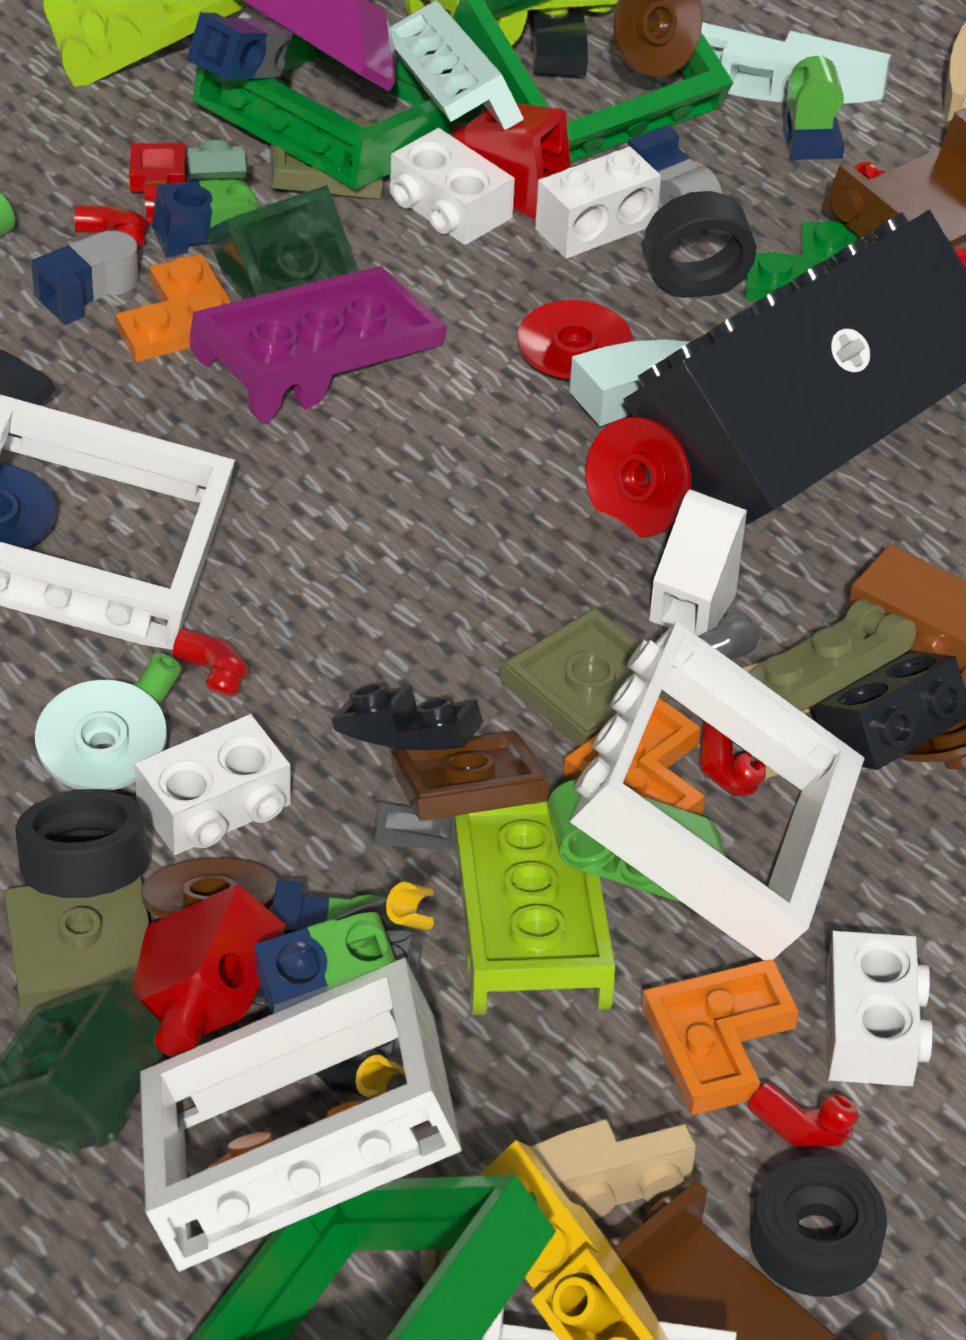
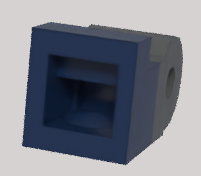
(239, 46)

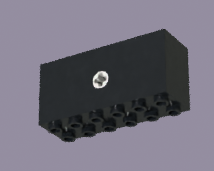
(816, 368)

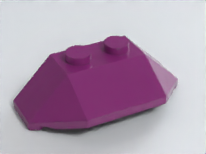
(344, 29)

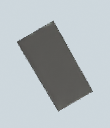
(401, 828)

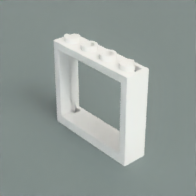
(93, 596)
(768, 729)
(311, 1165)

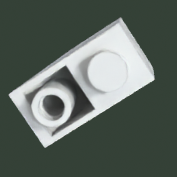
(699, 564)

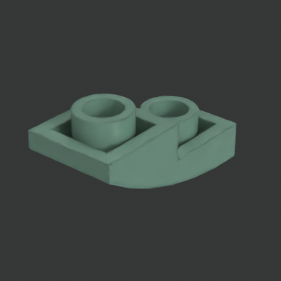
(216, 161)

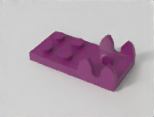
(311, 334)

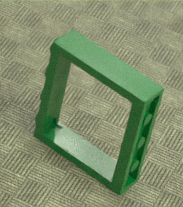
(697, 95)
(318, 133)
(483, 1221)

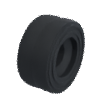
(818, 1189)

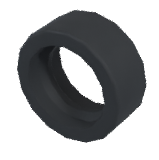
(686, 216)
(82, 844)

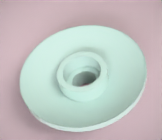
(96, 715)

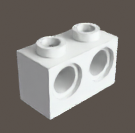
(451, 186)
(597, 202)
(213, 785)
(875, 1009)

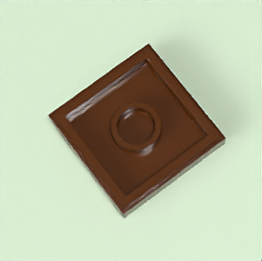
(482, 776)

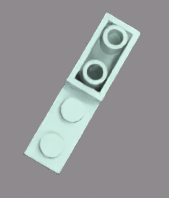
(764, 65)

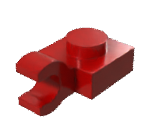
(155, 165)

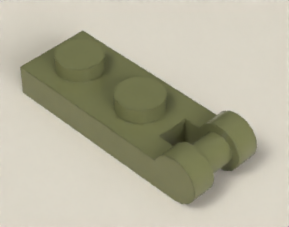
(837, 655)

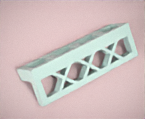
(456, 52)

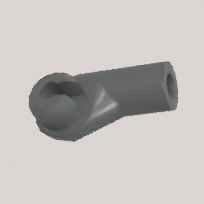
(734, 637)

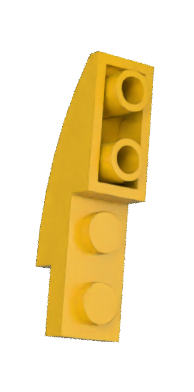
(578, 1276)

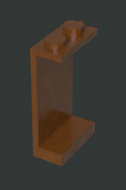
(925, 183)
(703, 1282)

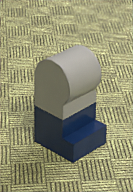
(676, 169)
(85, 273)

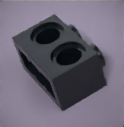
(896, 707)

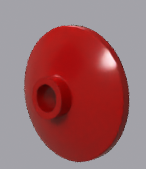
(566, 329)
(619, 480)

